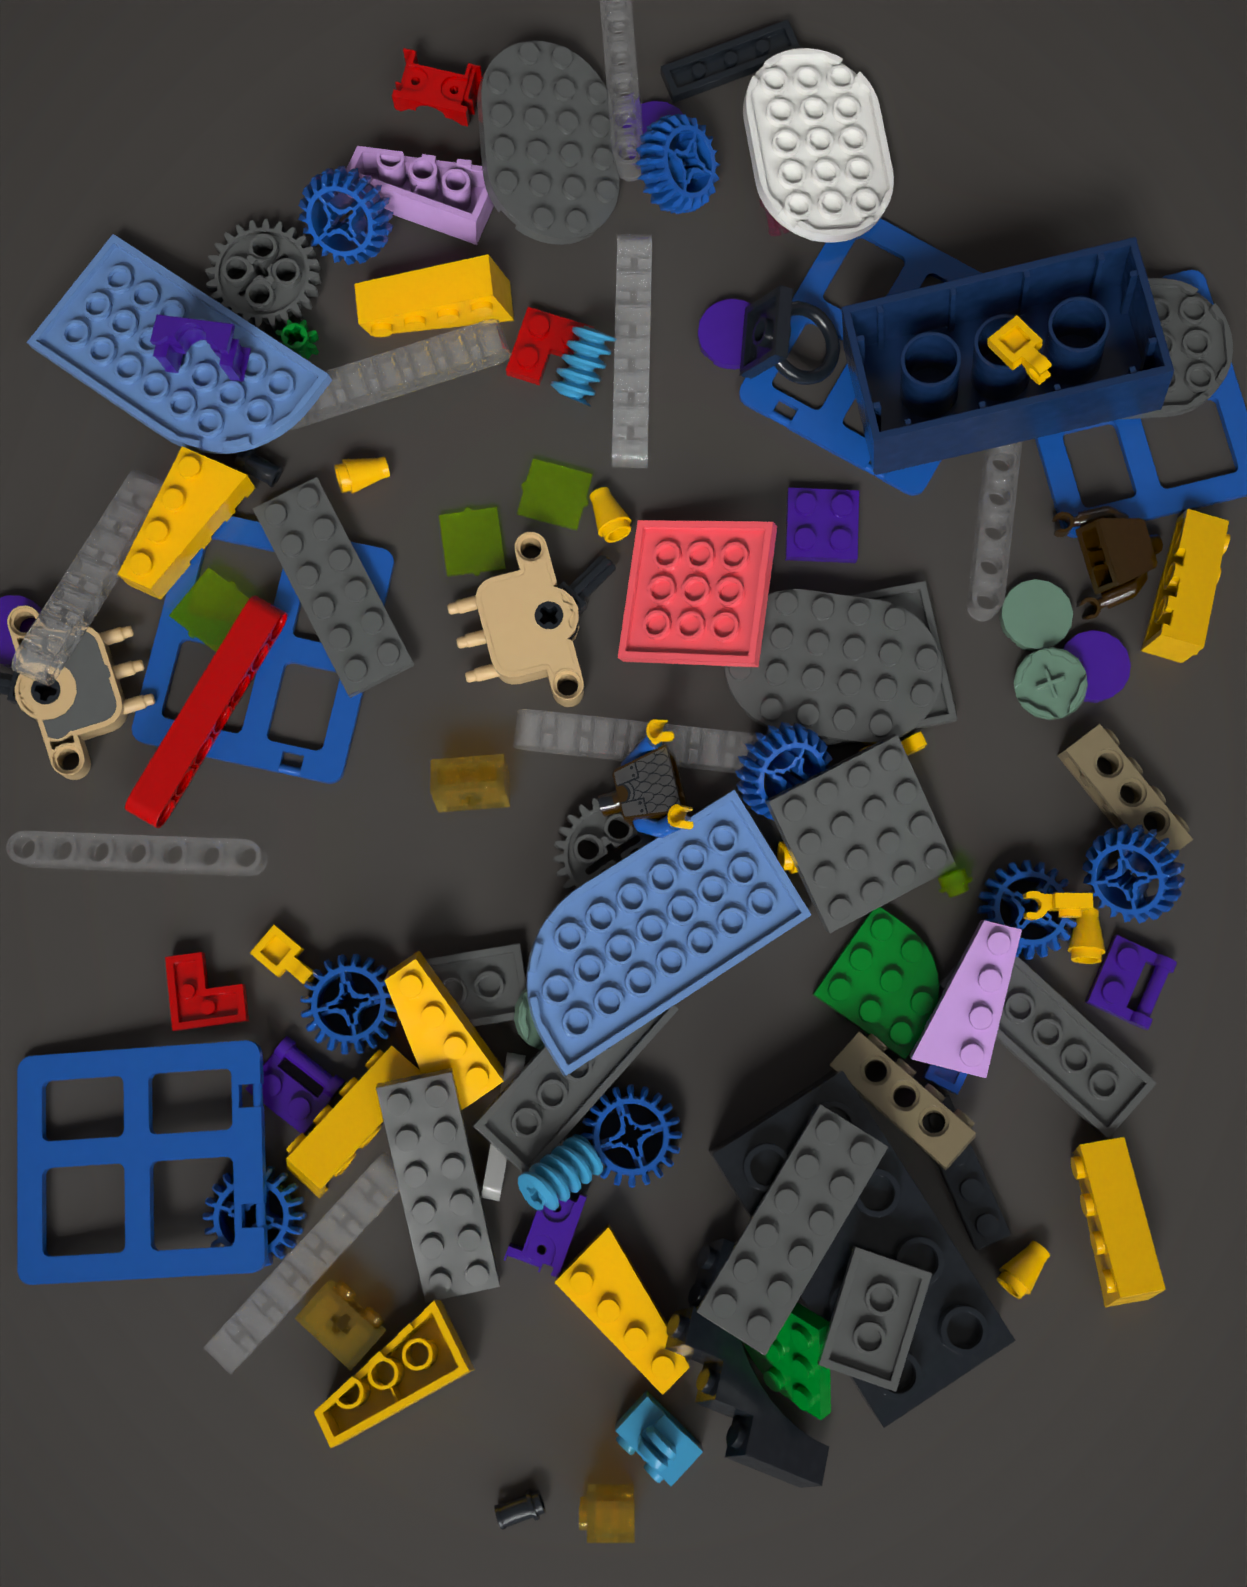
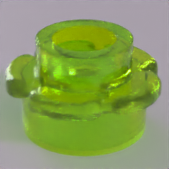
(954, 882)

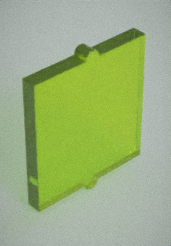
(554, 494)
(472, 541)
(210, 609)

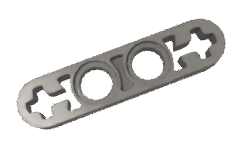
(497, 1161)

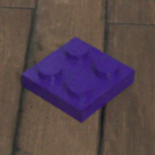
(822, 525)

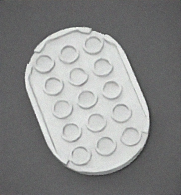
(817, 145)

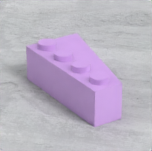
(428, 190)
(969, 1012)

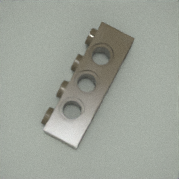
(1105, 789)
(941, 1146)

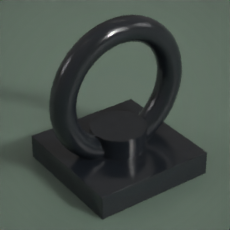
(768, 336)

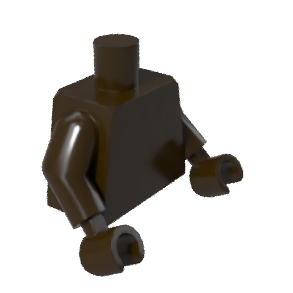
(1115, 553)

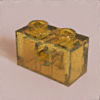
(470, 783)
(321, 1319)
(608, 1513)

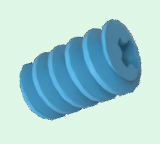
(582, 364)
(559, 1173)

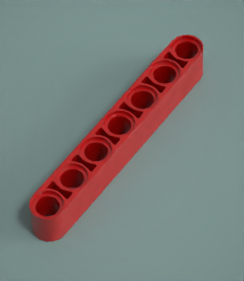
(206, 712)

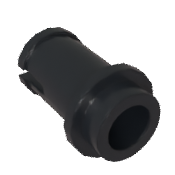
(258, 467)
(520, 1509)

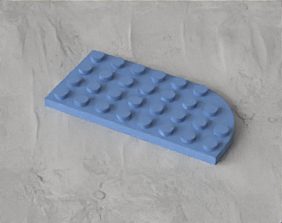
(104, 337)
(656, 931)

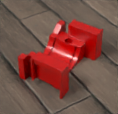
(443, 90)

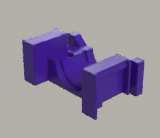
(177, 334)
(552, 1230)

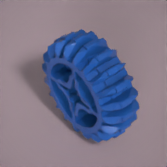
(677, 164)
(361, 236)
(779, 752)
(1123, 890)
(1012, 900)
(347, 987)
(662, 1124)
(286, 1224)

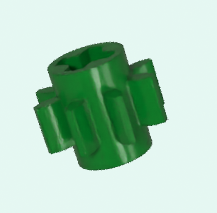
(294, 333)

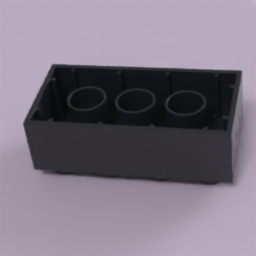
(890, 1218)

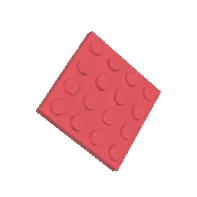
(698, 592)

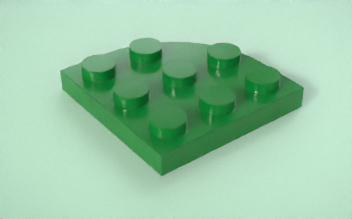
(884, 982)
(793, 1364)

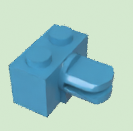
(658, 1439)

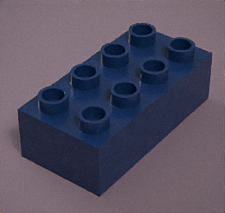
(940, 392)

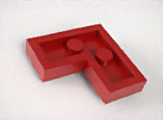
(537, 339)
(196, 1004)

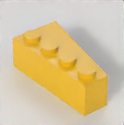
(435, 298)
(182, 519)
(1187, 587)
(440, 1030)
(346, 1126)
(1116, 1223)
(618, 1303)
(406, 1370)

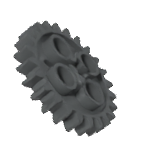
(242, 255)
(592, 827)

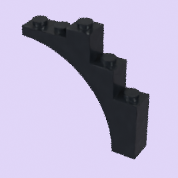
(727, 1384)

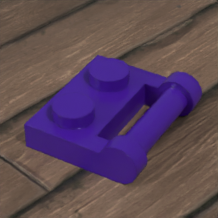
(1119, 976)
(290, 1097)

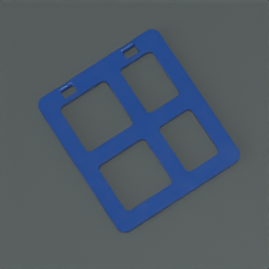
(826, 425)
(1150, 497)
(252, 744)
(138, 1152)

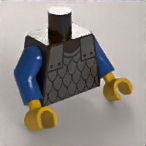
(649, 787)

